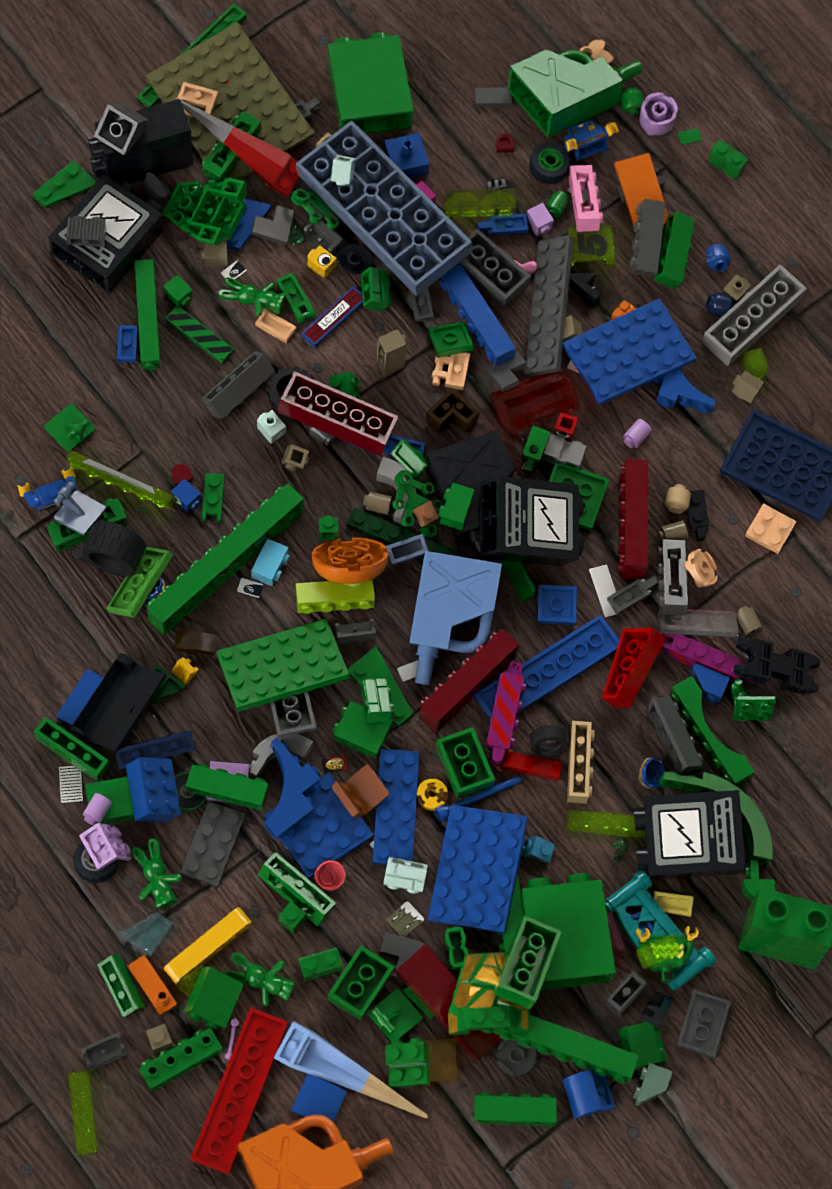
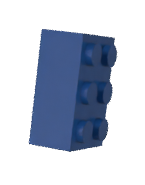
(153, 789)

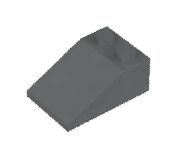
(293, 715)

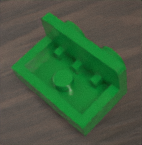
(346, 383)

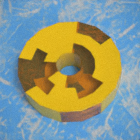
(435, 786)

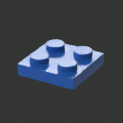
(557, 604)

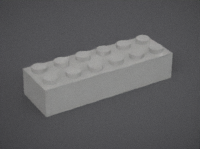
(754, 315)

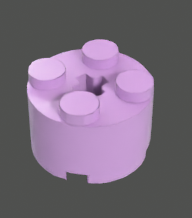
(658, 114)

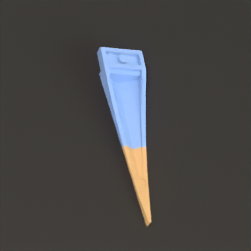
(314, 1055)

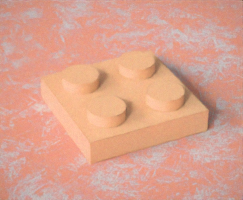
(770, 528)

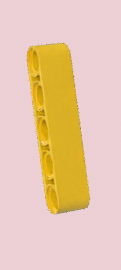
(208, 945)

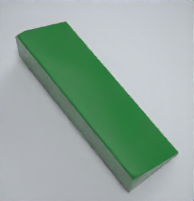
(519, 579)
(121, 985)

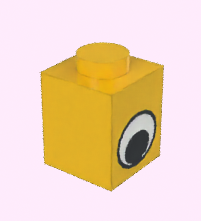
(321, 261)

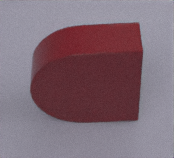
(505, 144)
(181, 472)

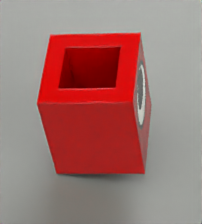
(566, 426)

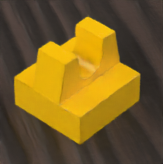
(184, 671)

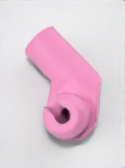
(530, 267)

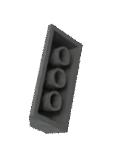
(674, 736)

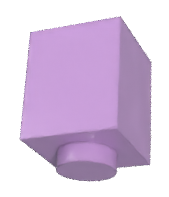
(539, 219)

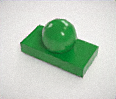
(410, 458)

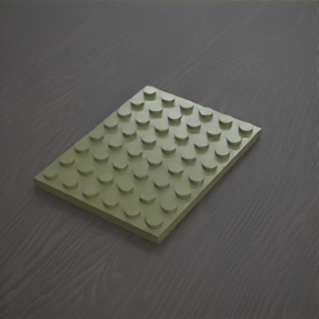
(252, 90)

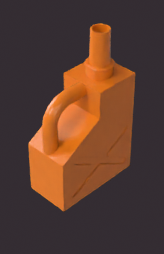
(289, 1161)

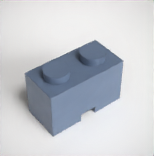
(407, 549)

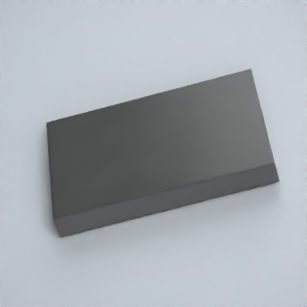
(703, 1024)

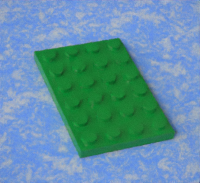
(282, 665)

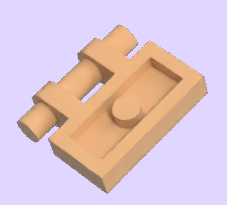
(456, 371)

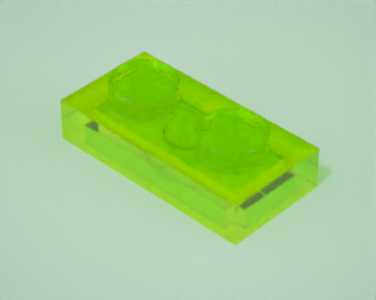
(658, 951)

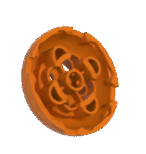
(350, 560)

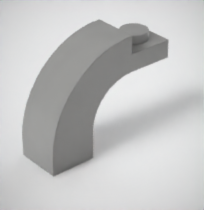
(386, 474)
(263, 753)

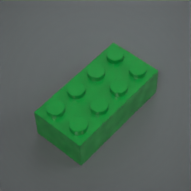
(527, 962)

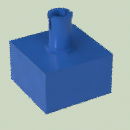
(408, 154)

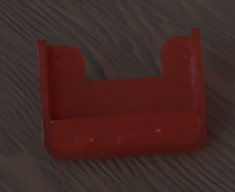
(534, 399)

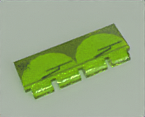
(480, 199)

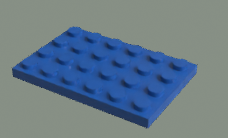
(629, 351)
(478, 869)

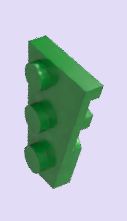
(68, 182)

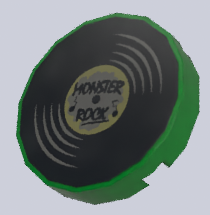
(187, 800)

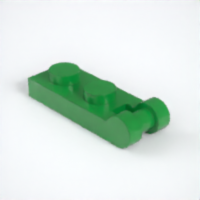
(295, 298)

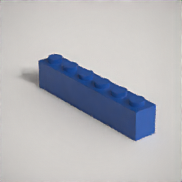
(478, 315)

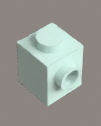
(342, 170)
(271, 426)

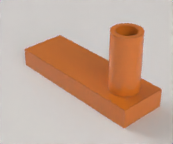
(152, 985)

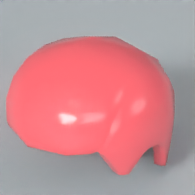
(331, 876)

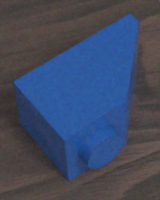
(710, 682)

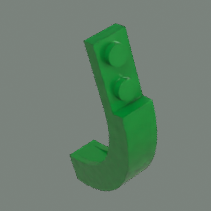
(753, 822)

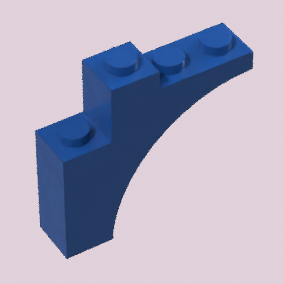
(678, 389)
(296, 781)

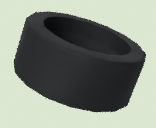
(546, 733)

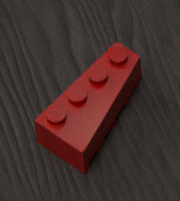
(631, 665)

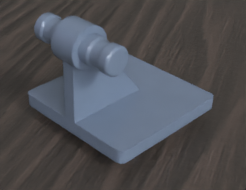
(78, 510)

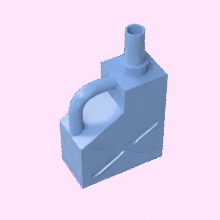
(450, 595)

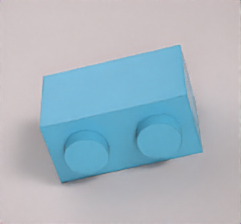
(270, 562)

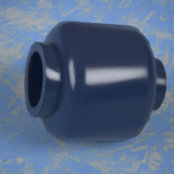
(719, 304)

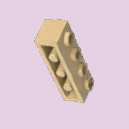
(579, 762)

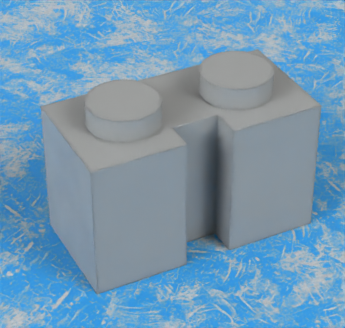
(564, 451)

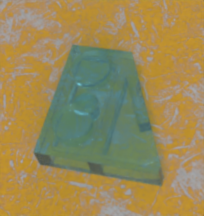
(147, 934)

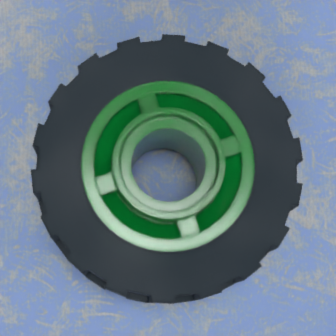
(549, 172)

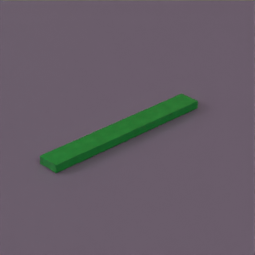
(228, 18)

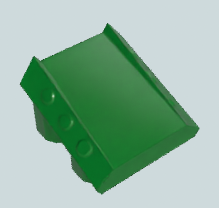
(644, 1041)

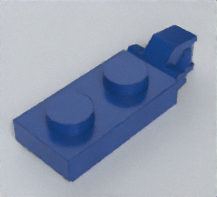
(504, 225)

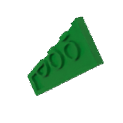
(374, 667)

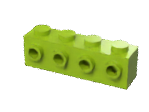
(332, 596)

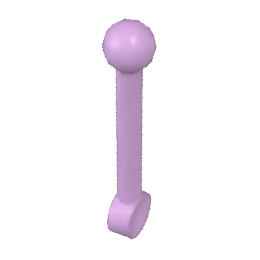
(234, 1023)

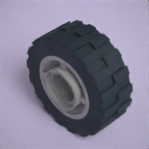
(88, 870)

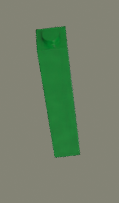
(147, 314)

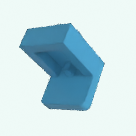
(538, 849)

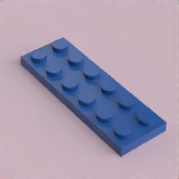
(397, 812)

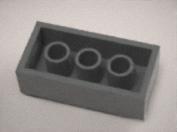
(494, 270)

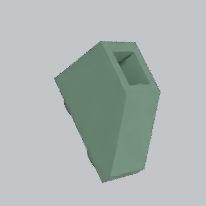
(653, 1085)

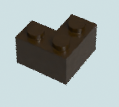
(452, 408)

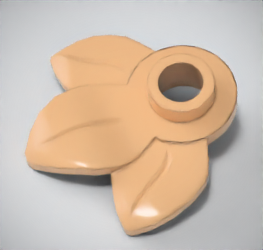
(596, 51)

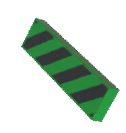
(199, 334)

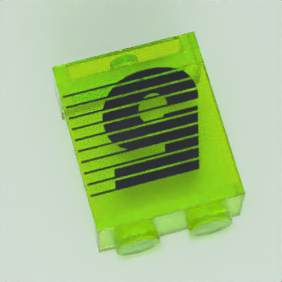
(592, 246)

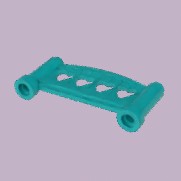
(636, 894)

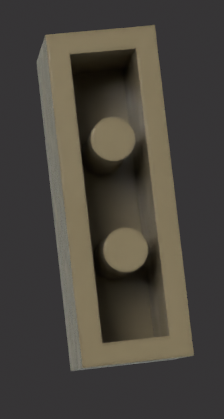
(391, 352)

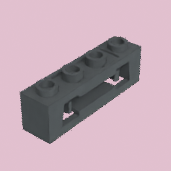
(669, 553)

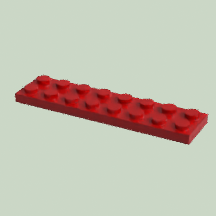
(239, 1091)

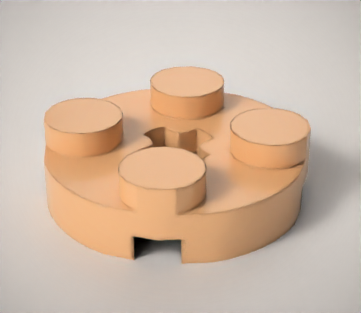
(701, 568)

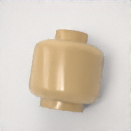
(677, 499)

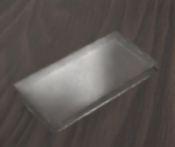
(700, 623)

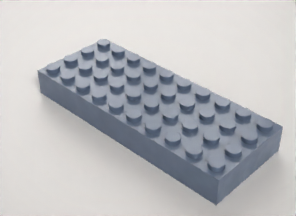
(386, 209)

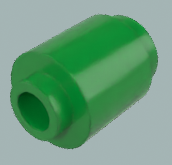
(557, 204)

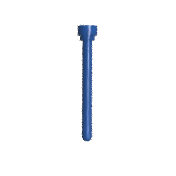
(443, 811)

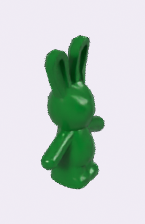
(249, 294)
(154, 871)
(258, 977)

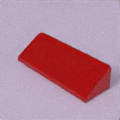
(531, 765)

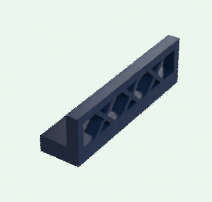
(156, 748)

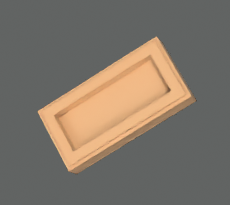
(275, 326)

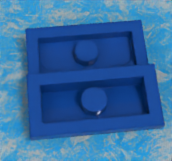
(318, 1098)

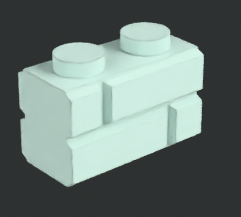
(405, 875)

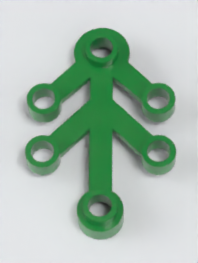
(303, 198)
(414, 500)

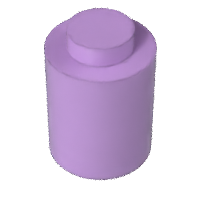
(637, 433)
(96, 809)

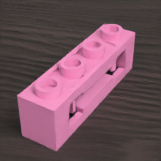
(590, 217)

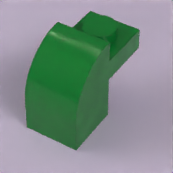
(753, 883)

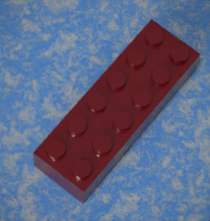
(337, 413)
(633, 519)
(468, 680)

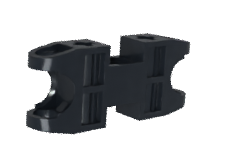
(789, 667)

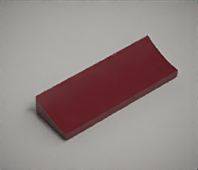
(435, 989)

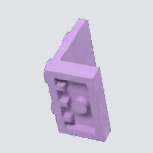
(105, 845)

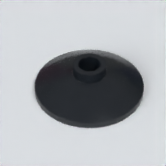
(354, 258)

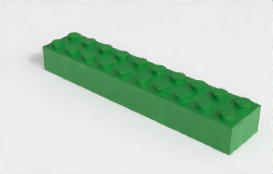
(225, 559)

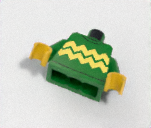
(675, 963)

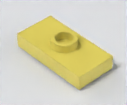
(674, 903)

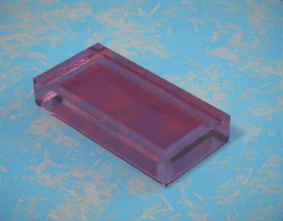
(615, 936)

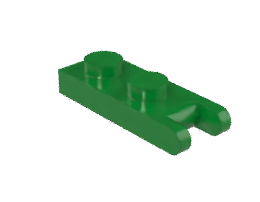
(213, 496)

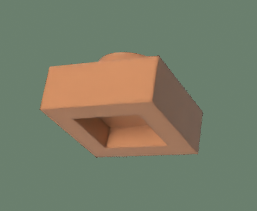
(425, 513)

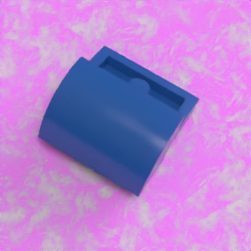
(588, 1094)

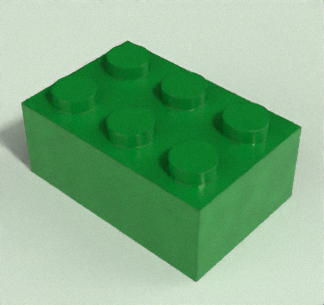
(465, 763)
(360, 983)

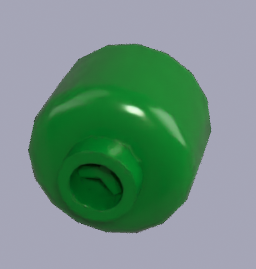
(631, 101)

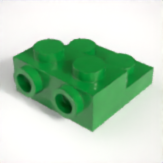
(408, 1063)

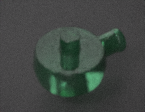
(296, 236)
(619, 848)

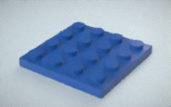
(324, 833)

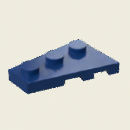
(244, 228)

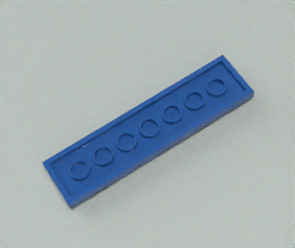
(558, 663)

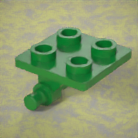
(69, 427)
(751, 707)
(395, 1015)

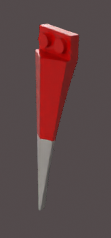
(267, 161)

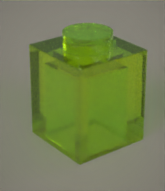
(755, 363)

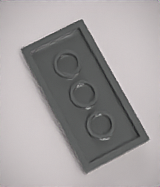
(213, 844)

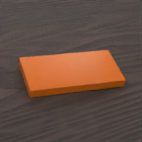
(638, 183)

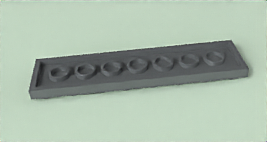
(549, 306)

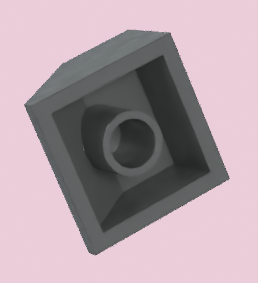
(120, 127)

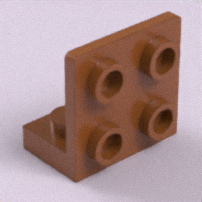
(361, 792)

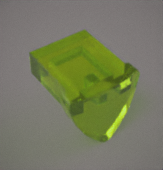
(188, 982)

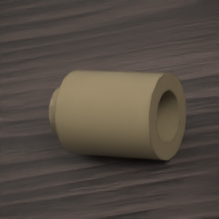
(377, 502)
(673, 531)
(749, 621)

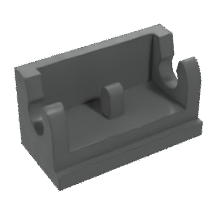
(321, 235)
(355, 632)
(104, 1051)

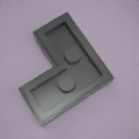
(274, 230)
(503, 373)
(399, 947)

